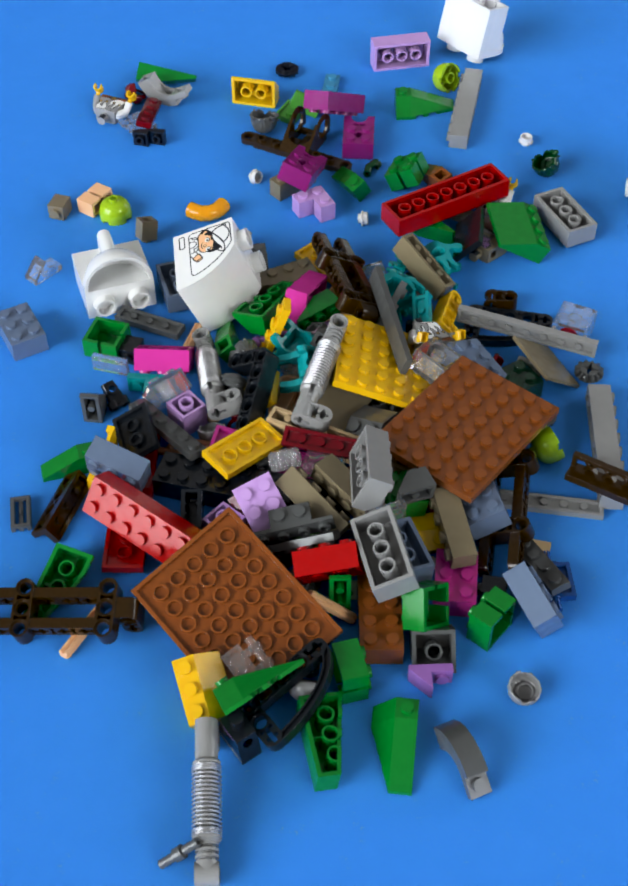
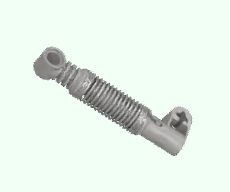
(318, 376)
(219, 402)
(206, 772)

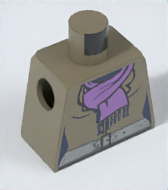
(488, 250)

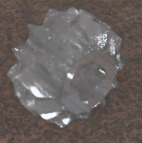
(284, 458)

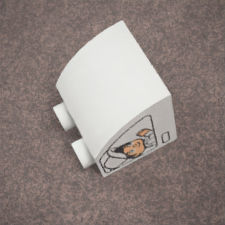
(217, 271)

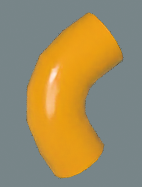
(208, 212)

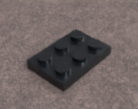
(137, 431)

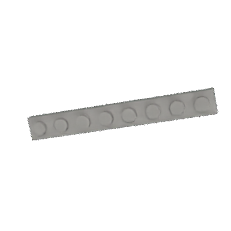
(527, 330)

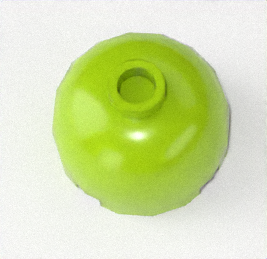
(446, 77)
(115, 210)
(546, 447)

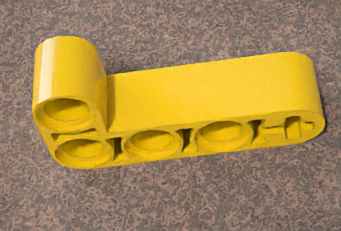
(446, 311)

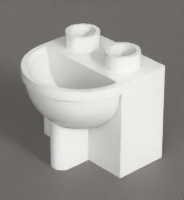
(474, 27)
(113, 277)

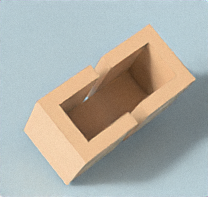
(90, 201)

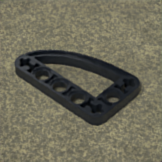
(505, 341)
(258, 712)

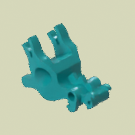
(444, 256)
(395, 276)
(290, 341)
(302, 358)

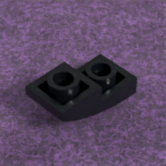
(144, 137)

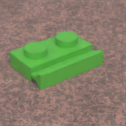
(286, 112)

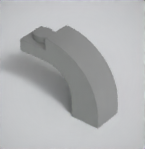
(153, 87)

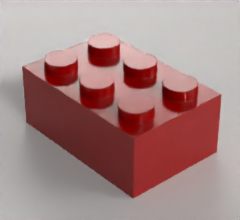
(325, 560)

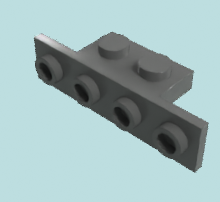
(293, 522)

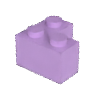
(315, 202)

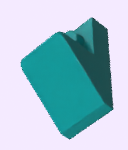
(139, 381)

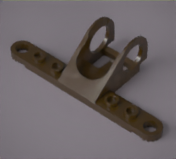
(290, 141)

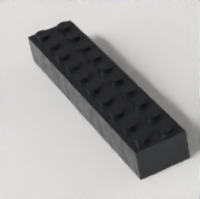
(179, 473)

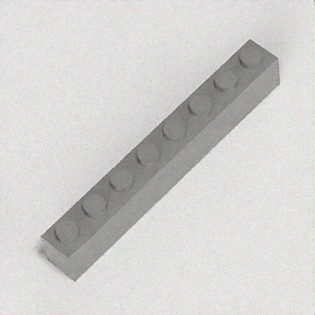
(464, 108)
(604, 434)

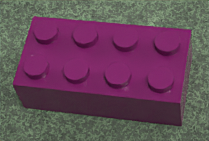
(333, 102)

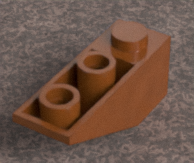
(436, 174)

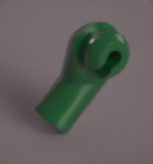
(372, 164)

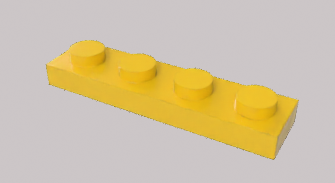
(277, 323)

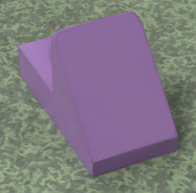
(425, 675)

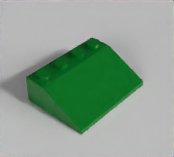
(519, 229)

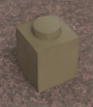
(59, 207)
(146, 228)

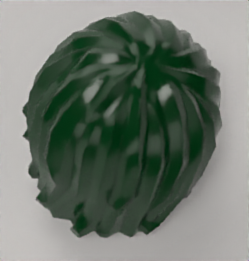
(547, 164)

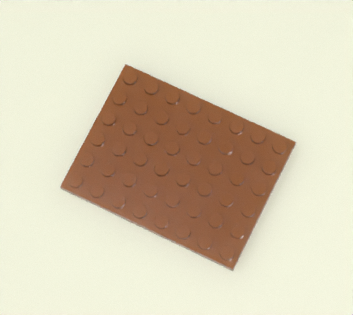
(467, 427)
(232, 588)

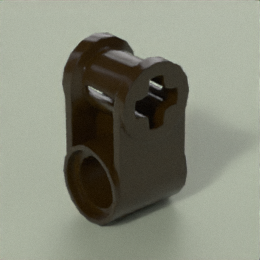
(501, 299)

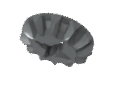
(594, 375)

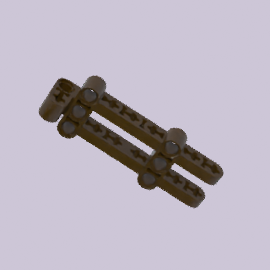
(346, 277)
(521, 528)
(124, 612)

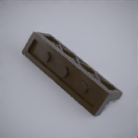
(592, 479)
(62, 506)

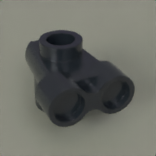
(115, 399)

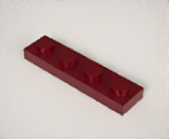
(148, 113)
(317, 442)

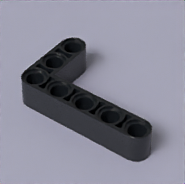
(261, 368)

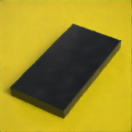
(469, 233)

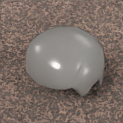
(206, 432)
(302, 688)
(524, 688)

